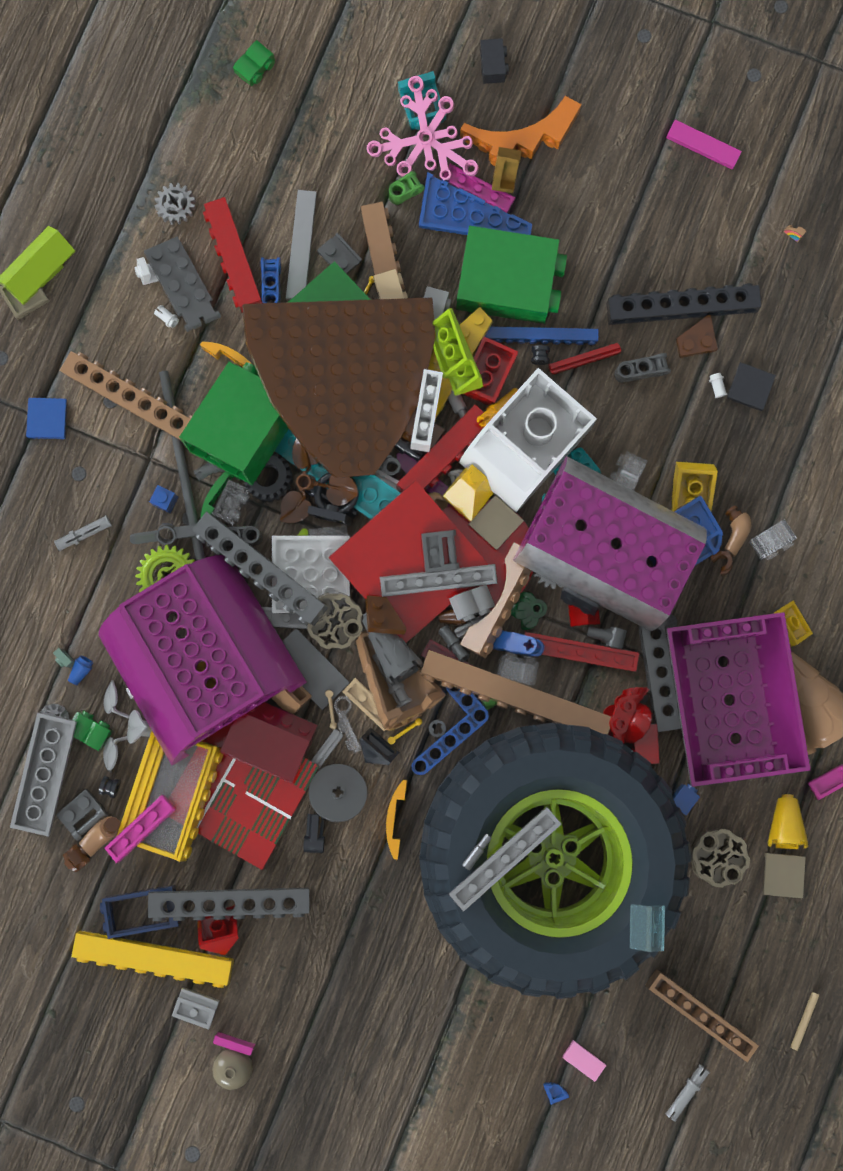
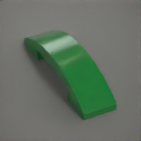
(215, 492)

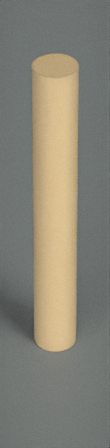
(804, 1021)

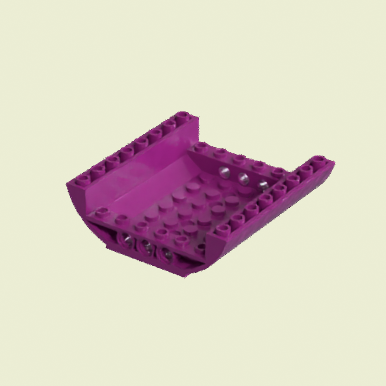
(222, 629)

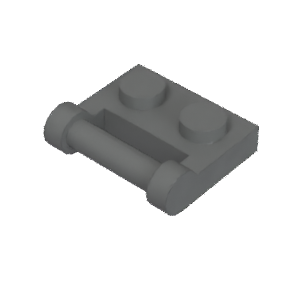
(433, 551)
(77, 810)

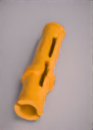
(492, 410)

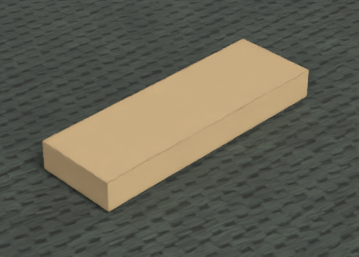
(363, 699)

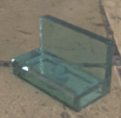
(647, 927)

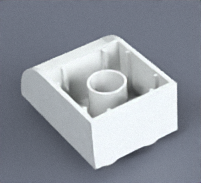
(528, 439)

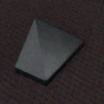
(376, 749)

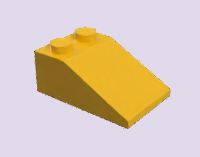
(693, 481)

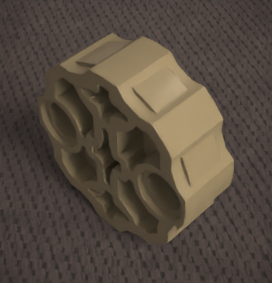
(352, 616)
(719, 876)

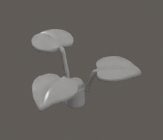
(136, 727)

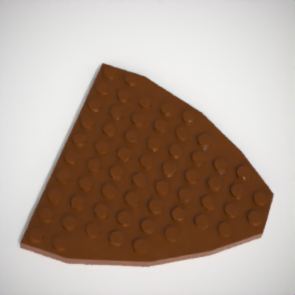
(343, 373)

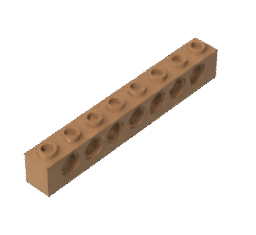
(77, 362)

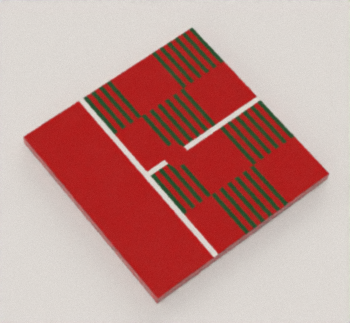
(250, 806)

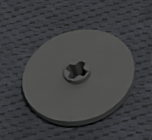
(347, 804)

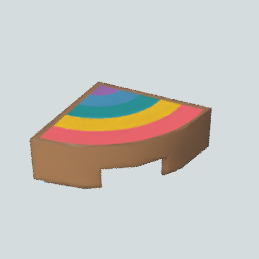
(795, 234)

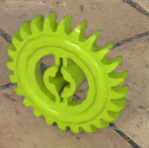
(156, 559)

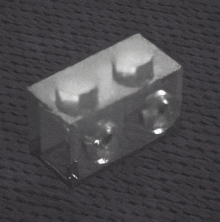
(230, 502)

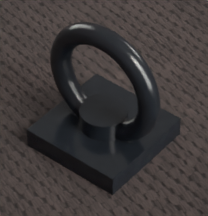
(331, 512)

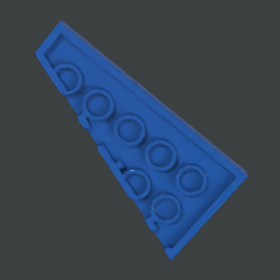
(455, 209)

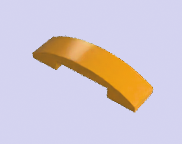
(217, 350)
(394, 843)

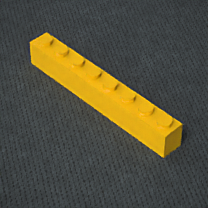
(152, 958)

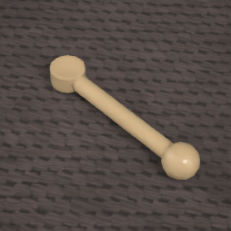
(333, 725)

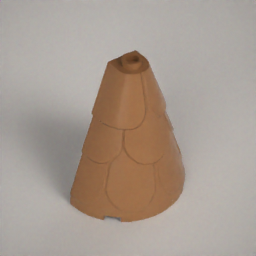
(422, 692)
(819, 704)

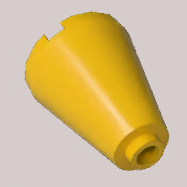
(787, 825)

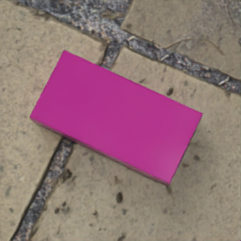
(827, 782)
(234, 1043)

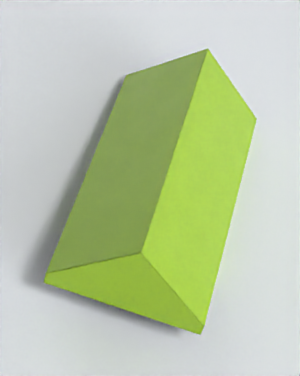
(36, 265)
(454, 355)

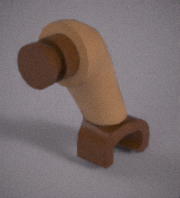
(741, 528)
(94, 839)

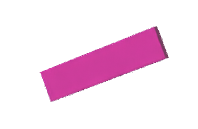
(703, 144)
(479, 188)
(140, 828)

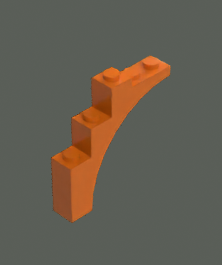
(550, 130)

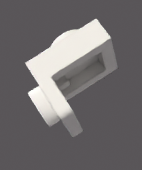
(145, 272)

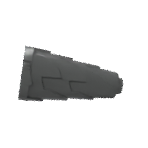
(394, 655)

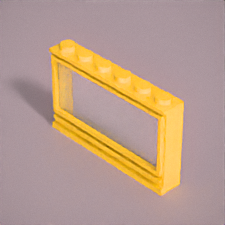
(184, 785)

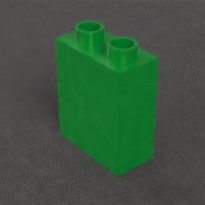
(510, 275)
(235, 424)

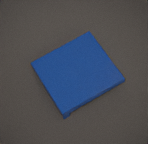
(46, 418)

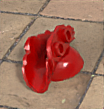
(628, 716)

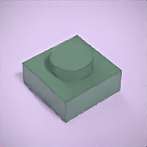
(63, 658)

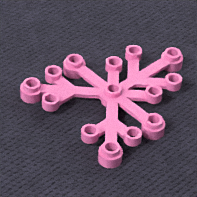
(444, 149)

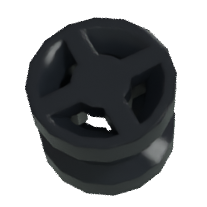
(540, 355)
(109, 787)

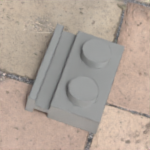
(195, 1008)

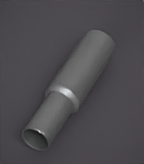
(476, 852)

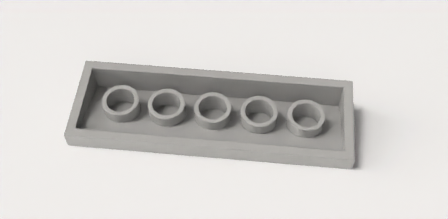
(43, 774)

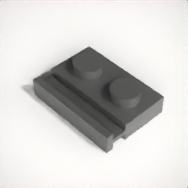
(339, 251)

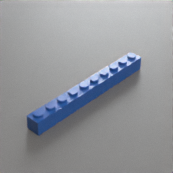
(543, 335)

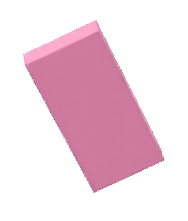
(584, 1060)

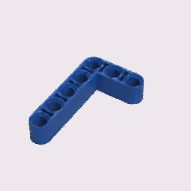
(454, 731)

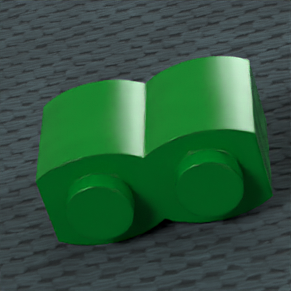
(254, 63)
(90, 731)

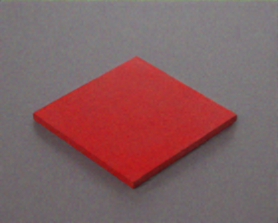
(393, 546)

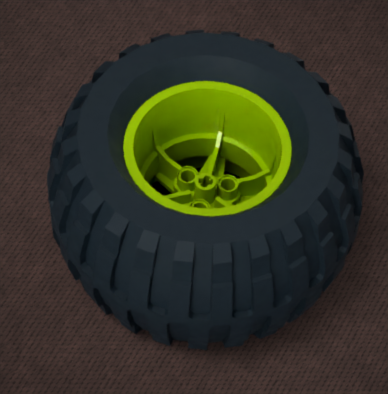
(643, 863)

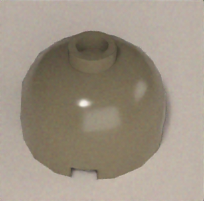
(232, 1069)

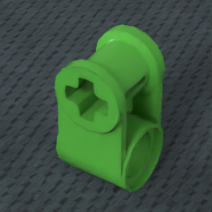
(408, 186)

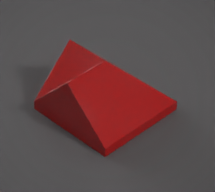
(217, 935)

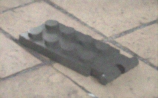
(181, 283)

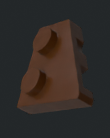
(697, 339)
(382, 616)

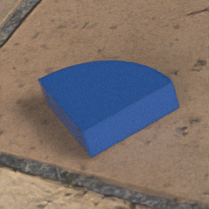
(555, 1092)

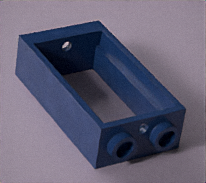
(109, 924)

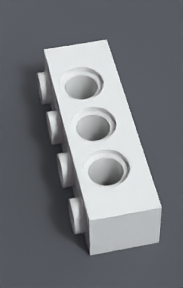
(426, 410)

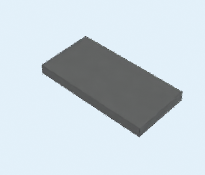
(315, 669)

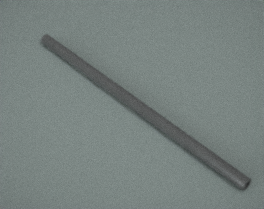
(182, 468)

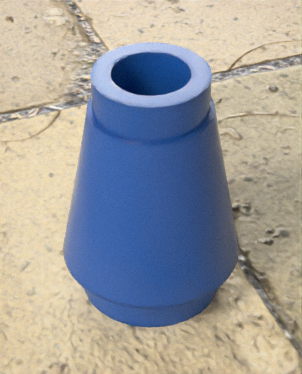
(80, 669)

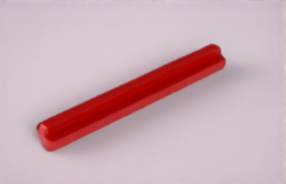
(584, 358)

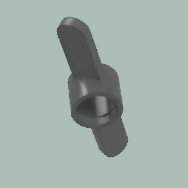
(153, 536)

